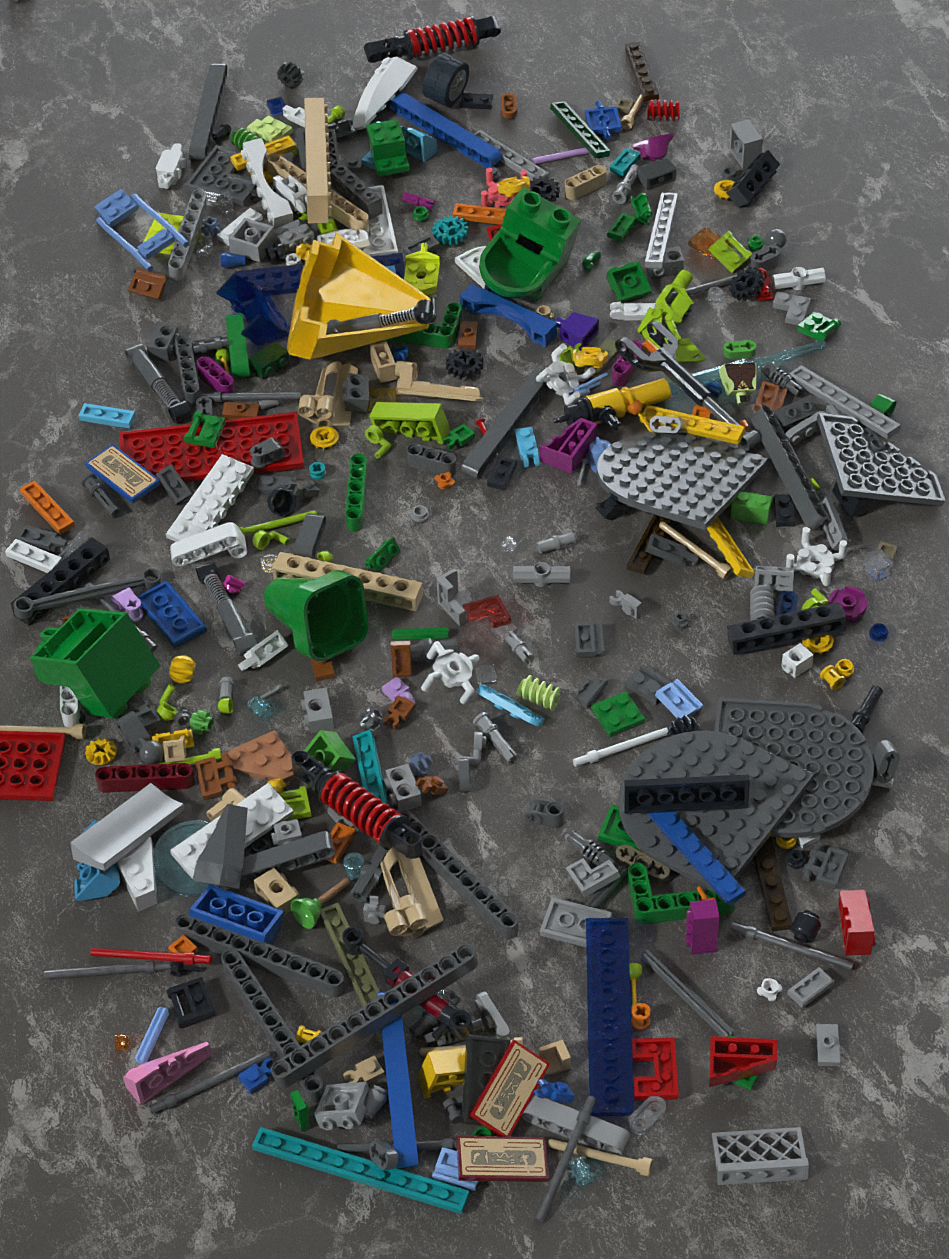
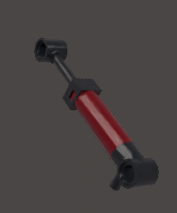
(397, 972)

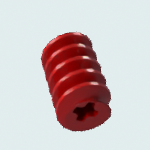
(663, 110)

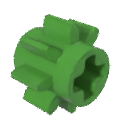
(201, 721)

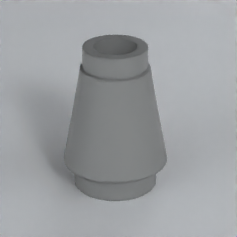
(374, 1101)

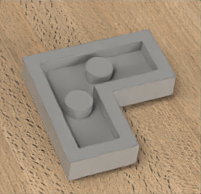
(795, 305)
(589, 879)

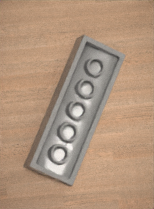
(125, 828)

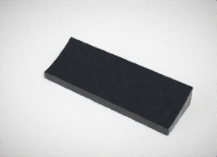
(686, 793)

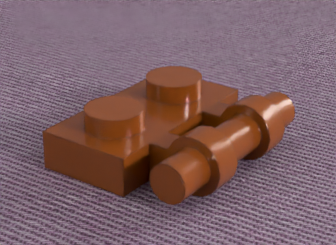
(209, 777)

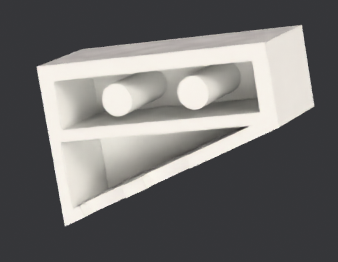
(139, 875)

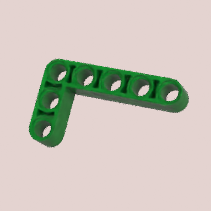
(437, 335)
(655, 904)

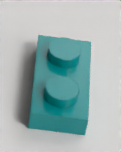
(624, 161)

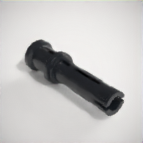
(862, 716)

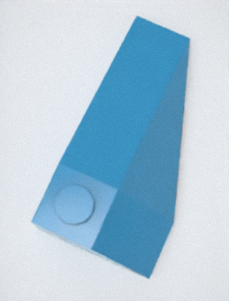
(94, 881)

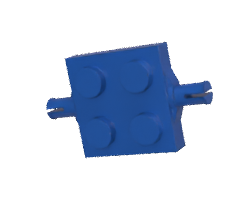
(603, 120)

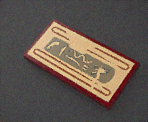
(502, 1159)

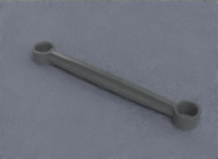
(86, 593)

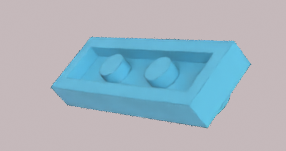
(106, 415)

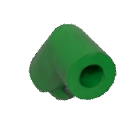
(588, 259)

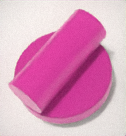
(233, 584)

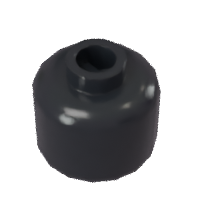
(805, 926)

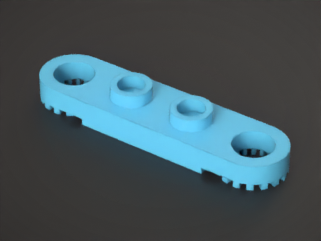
(503, 702)

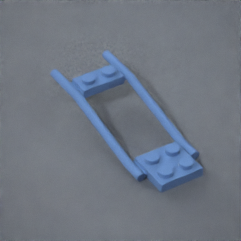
(119, 207)

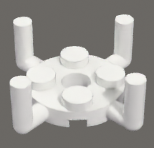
(567, 371)
(816, 553)
(446, 674)

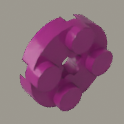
(855, 596)

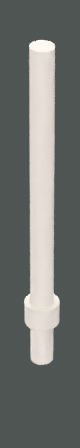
(594, 756)

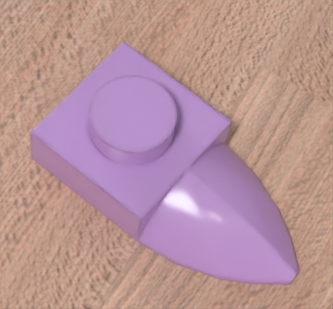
(397, 687)

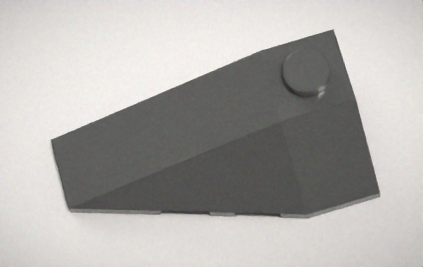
(224, 851)

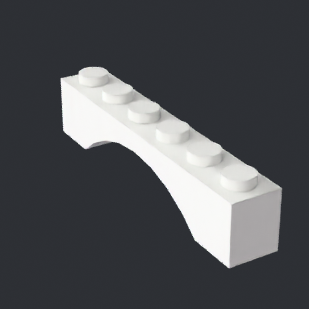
(277, 207)

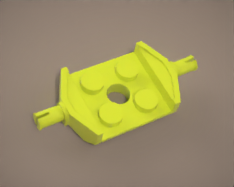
(422, 264)

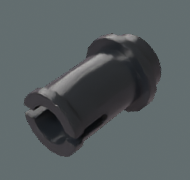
(224, 130)

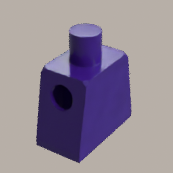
(578, 329)

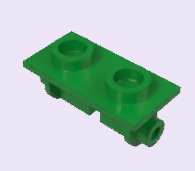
(642, 208)
(384, 555)

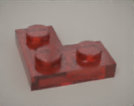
(488, 607)

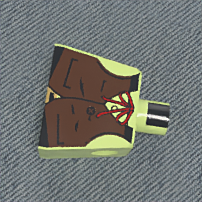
(739, 380)

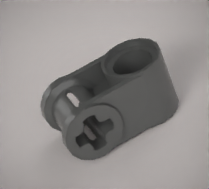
(268, 452)
(545, 812)

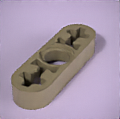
(638, 856)

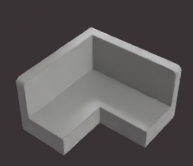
(450, 598)

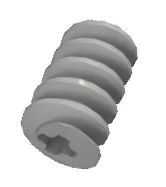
(761, 602)

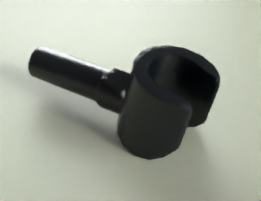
(178, 967)

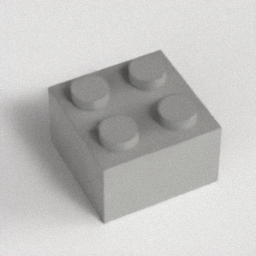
(745, 142)
(251, 239)

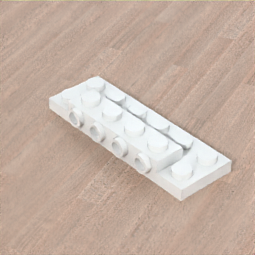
(211, 498)

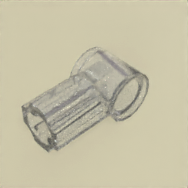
(223, 201)

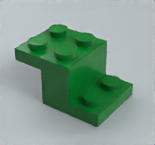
(387, 147)

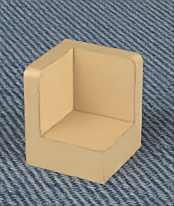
(175, 750)
(557, 1056)

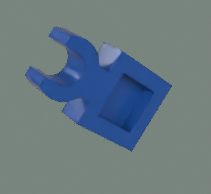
(400, 353)
(255, 1076)

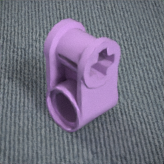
(128, 602)

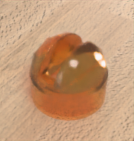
(122, 1042)

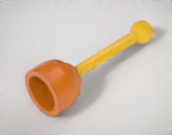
(636, 408)

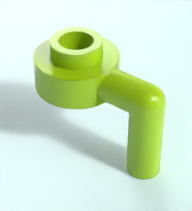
(375, 435)
(261, 539)
(818, 600)
(165, 710)

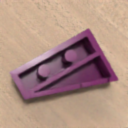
(570, 447)

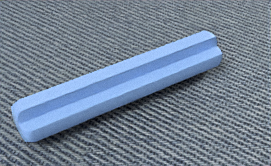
(152, 1035)

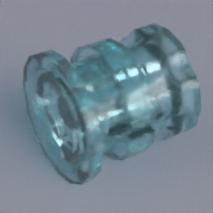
(260, 707)
(353, 863)
(581, 1171)

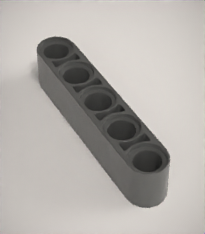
(187, 369)
(288, 856)

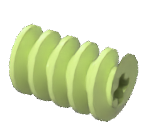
(538, 693)

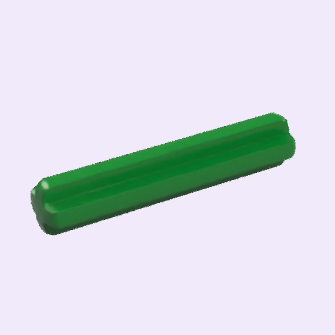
(420, 633)

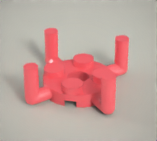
(495, 198)

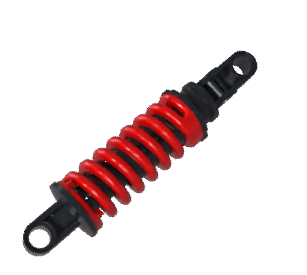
(436, 37)
(358, 805)

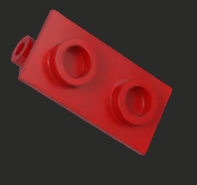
(766, 293)

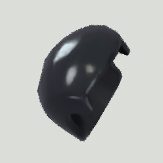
(281, 502)

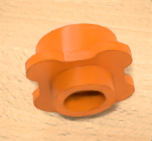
(444, 480)

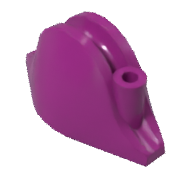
(654, 147)

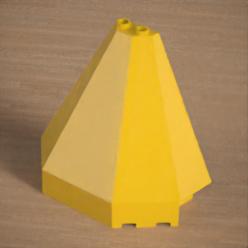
(345, 285)

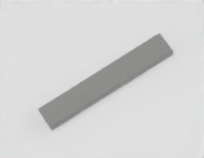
(513, 159)

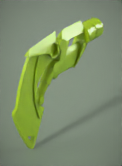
(686, 349)

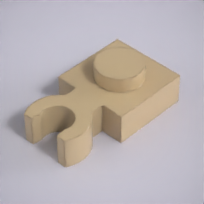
(366, 1071)

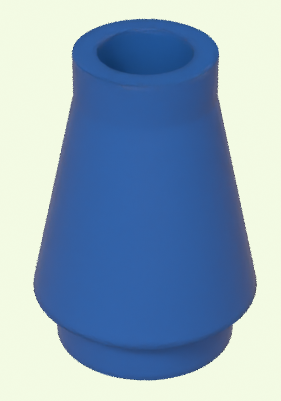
(231, 260)

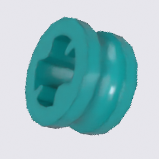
(319, 474)

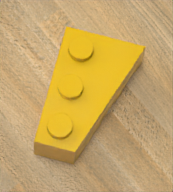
(442, 1071)

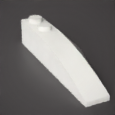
(387, 79)

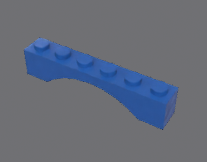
(480, 301)

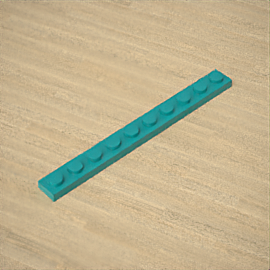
(361, 1170)

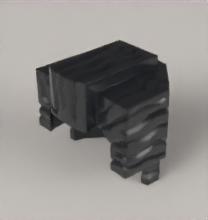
(611, 508)

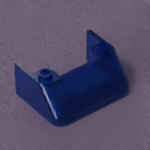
(259, 309)

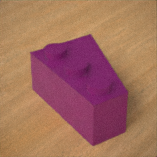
(702, 926)

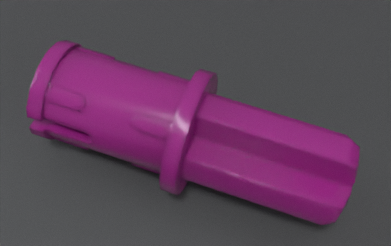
(418, 200)

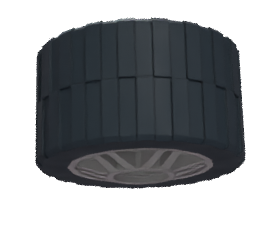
(446, 79)

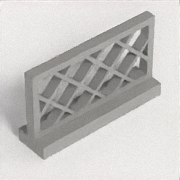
(761, 1169)

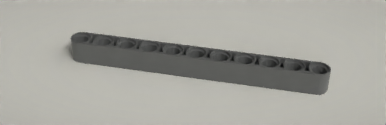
(370, 1024)

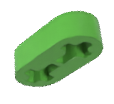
(739, 349)

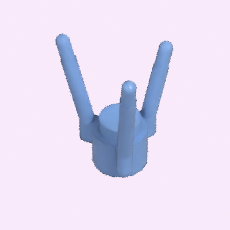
(584, 389)

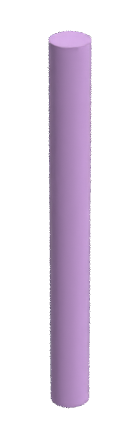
(562, 155)

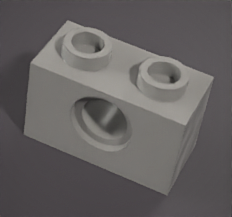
(318, 710)

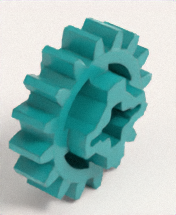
(450, 230)

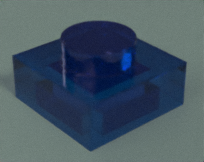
(275, 105)

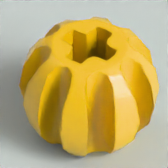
(182, 669)

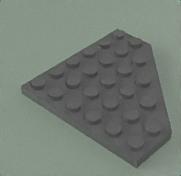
(874, 468)

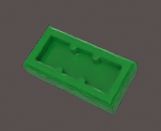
(622, 227)
(300, 1110)

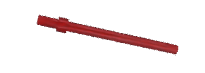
(189, 958)

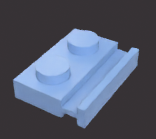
(678, 699)
(447, 1170)

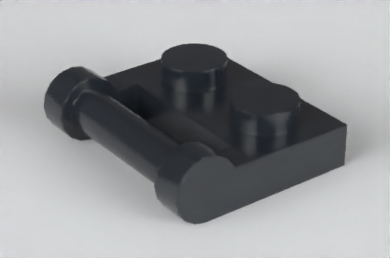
(197, 999)

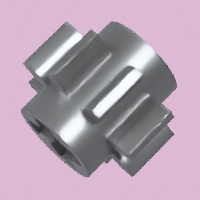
(370, 719)

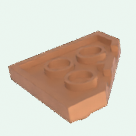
(263, 758)

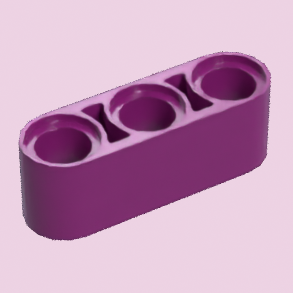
(622, 369)
(215, 376)

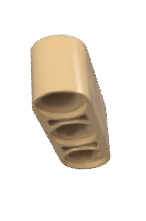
(585, 182)

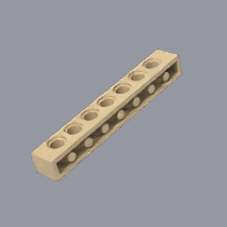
(377, 586)

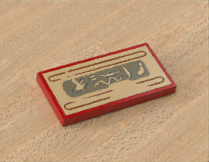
(509, 1089)

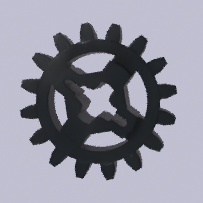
(545, 188)
(747, 283)
(464, 363)

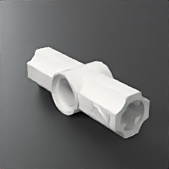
(798, 278)

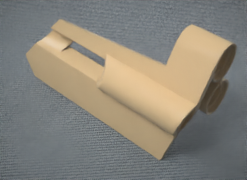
(409, 386)
(325, 409)
(418, 908)

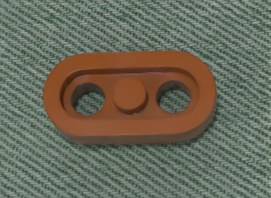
(508, 105)

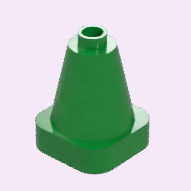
(321, 612)

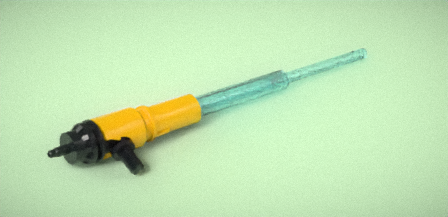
(613, 403)

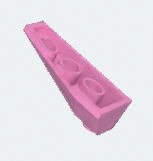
(158, 1074)

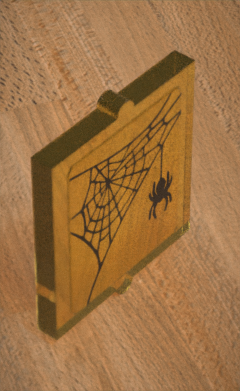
(380, 395)

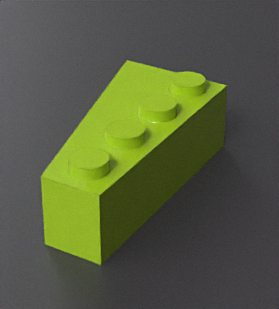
(411, 419)

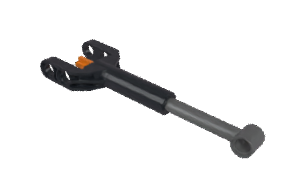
(665, 360)

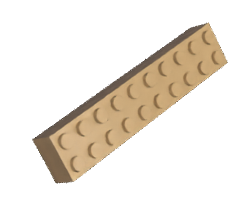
(317, 160)

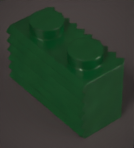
(269, 360)

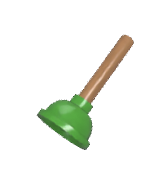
(307, 910)

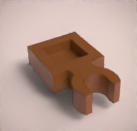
(400, 709)
(432, 784)

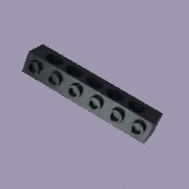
(66, 575)
(786, 628)

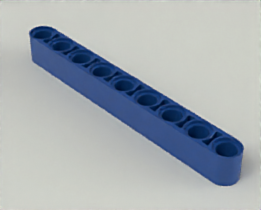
(446, 130)
(399, 1093)

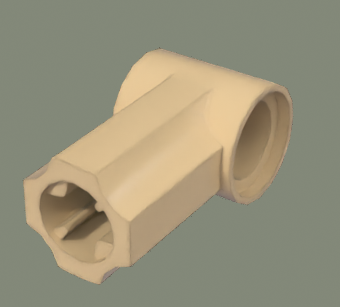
(231, 796)

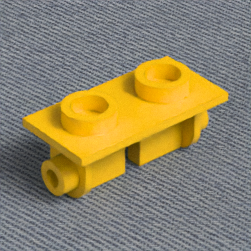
(176, 736)

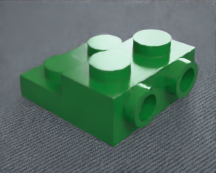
(628, 281)

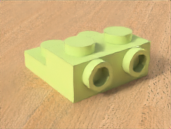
(269, 129)

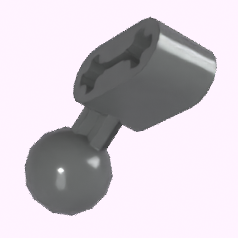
(769, 256)
(138, 738)
(885, 761)

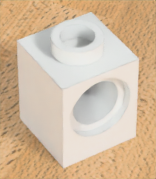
(797, 660)

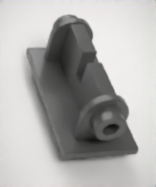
(344, 128)

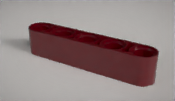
(136, 777)

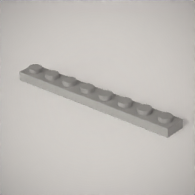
(661, 230)
(845, 402)

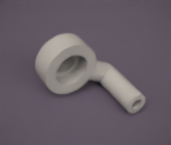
(479, 743)

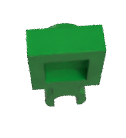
(460, 435)

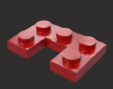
(665, 1081)

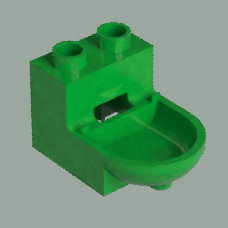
(513, 269)
(97, 658)

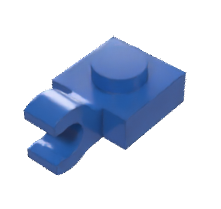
(556, 1091)

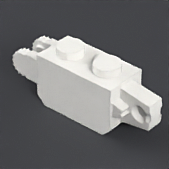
(170, 166)
(292, 191)

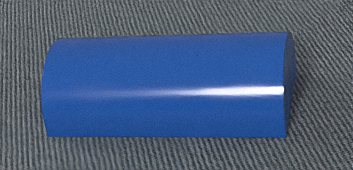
(238, 914)

